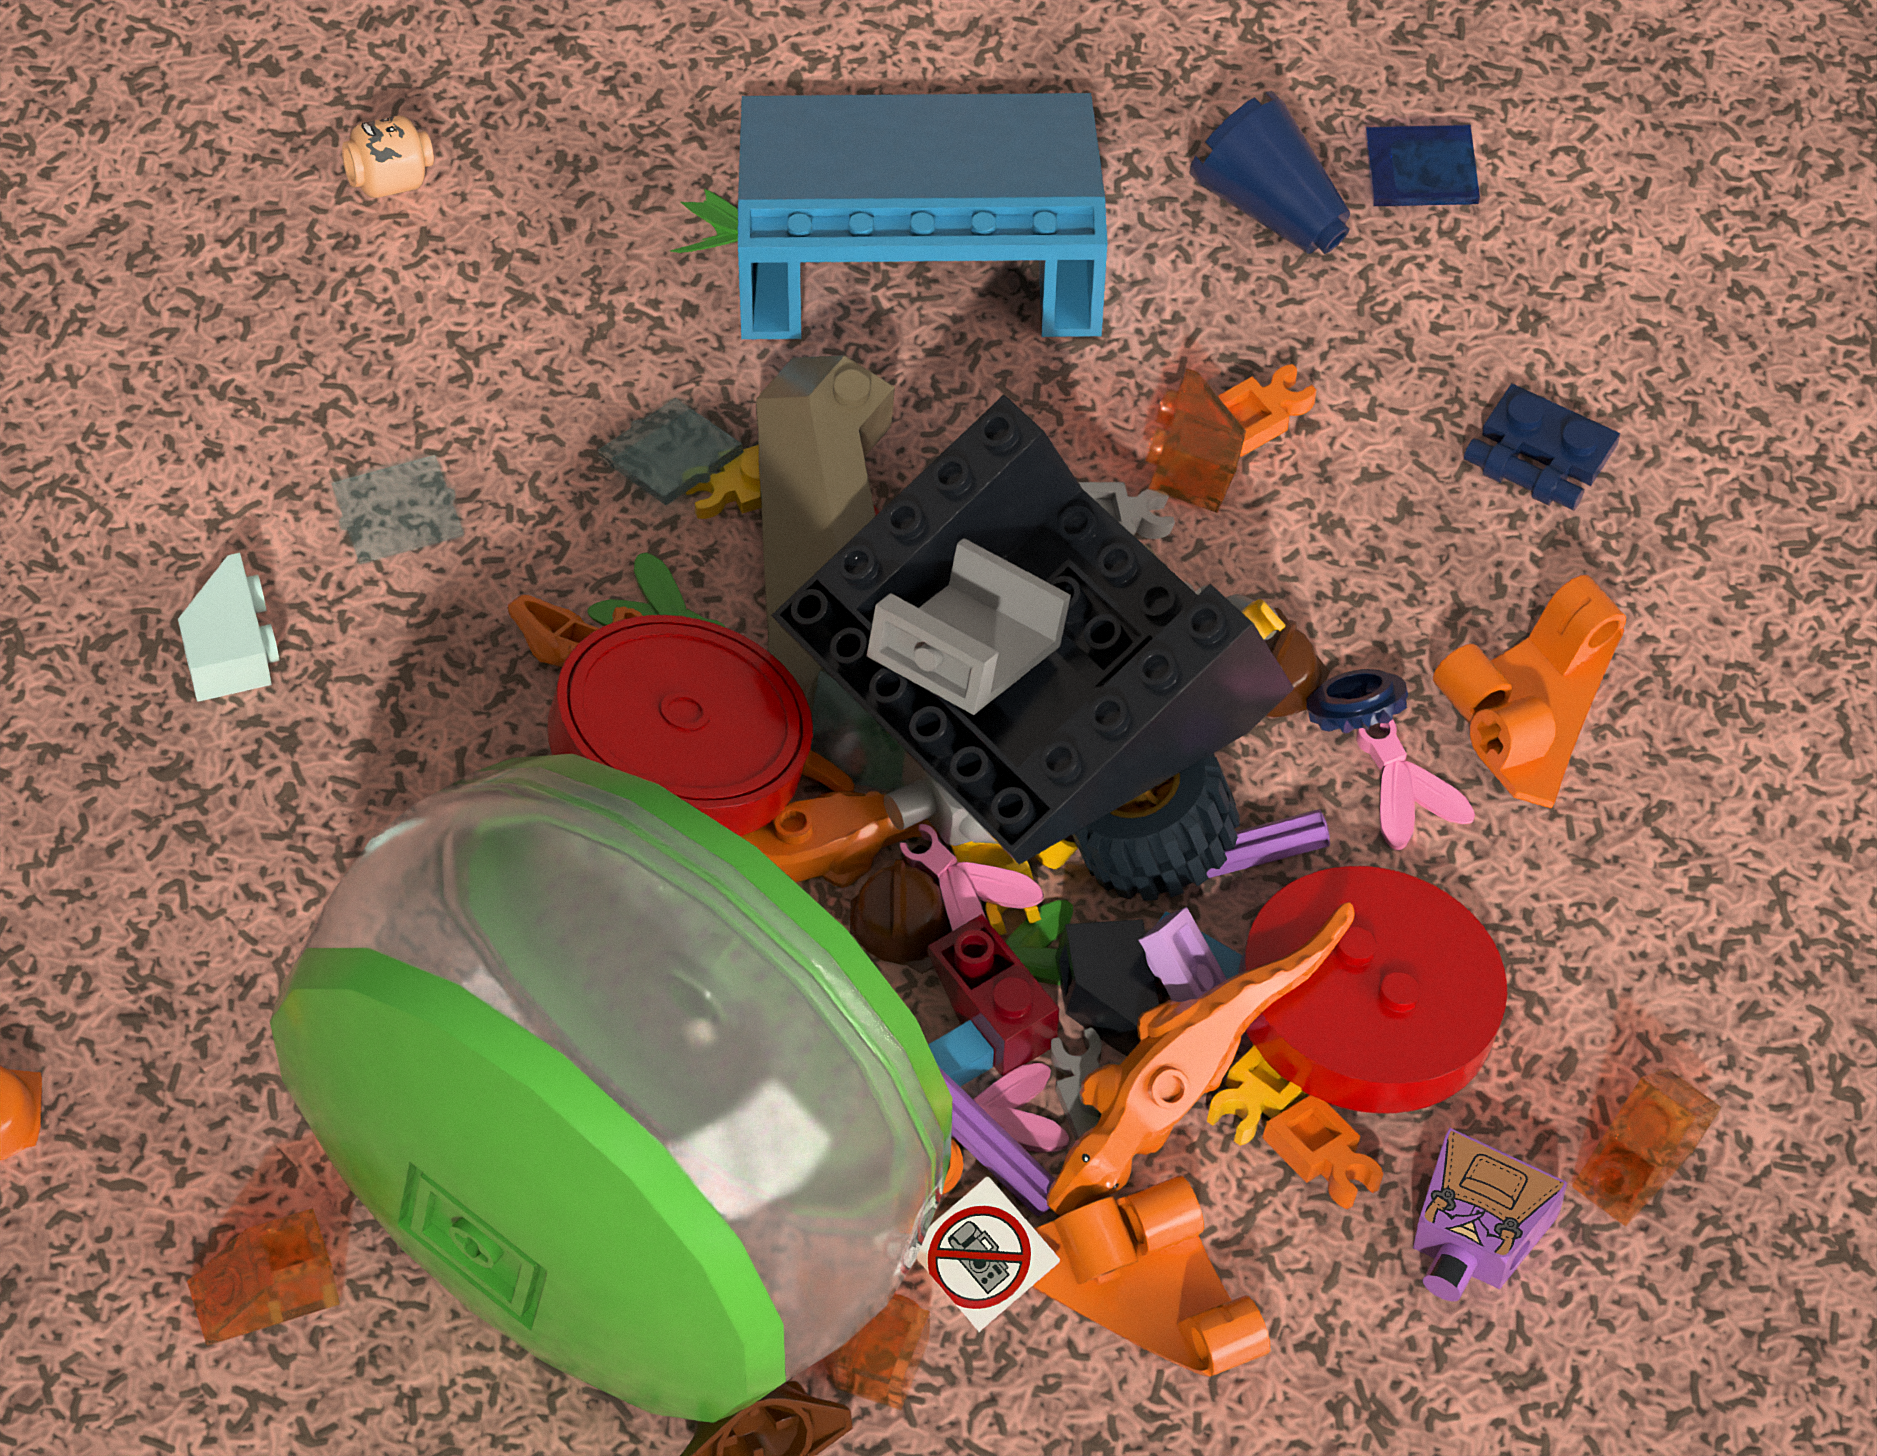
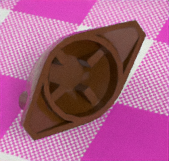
(777, 1425)

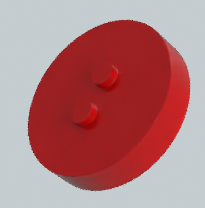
(688, 713)
(1397, 1004)

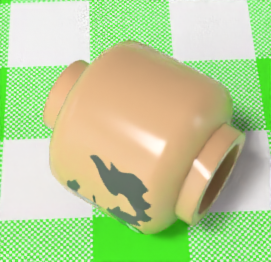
(387, 156)

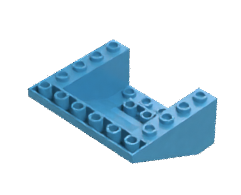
(920, 185)

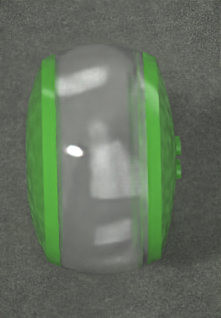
(616, 1084)

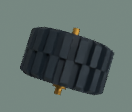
(1164, 835)

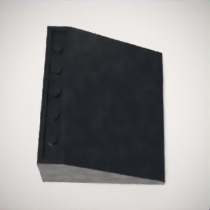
(1126, 700)

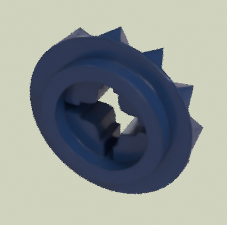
(1357, 700)

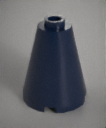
(1274, 176)

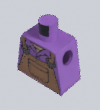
(1482, 1215)

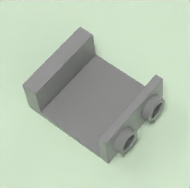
(973, 633)

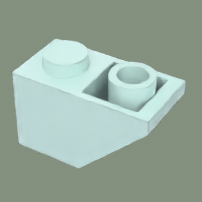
(222, 634)

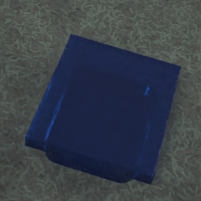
(1422, 165)

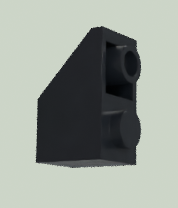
(1106, 979)

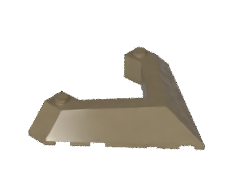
(814, 480)

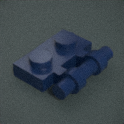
(1549, 435)

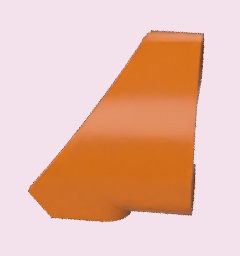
(1536, 695)
(1149, 1279)

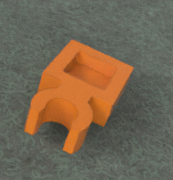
(1267, 409)
(1318, 1142)

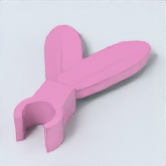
(1405, 783)
(967, 883)
(1012, 1092)

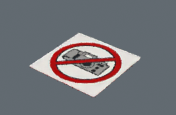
(985, 1253)

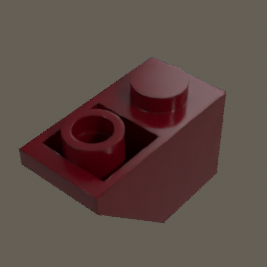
(995, 993)

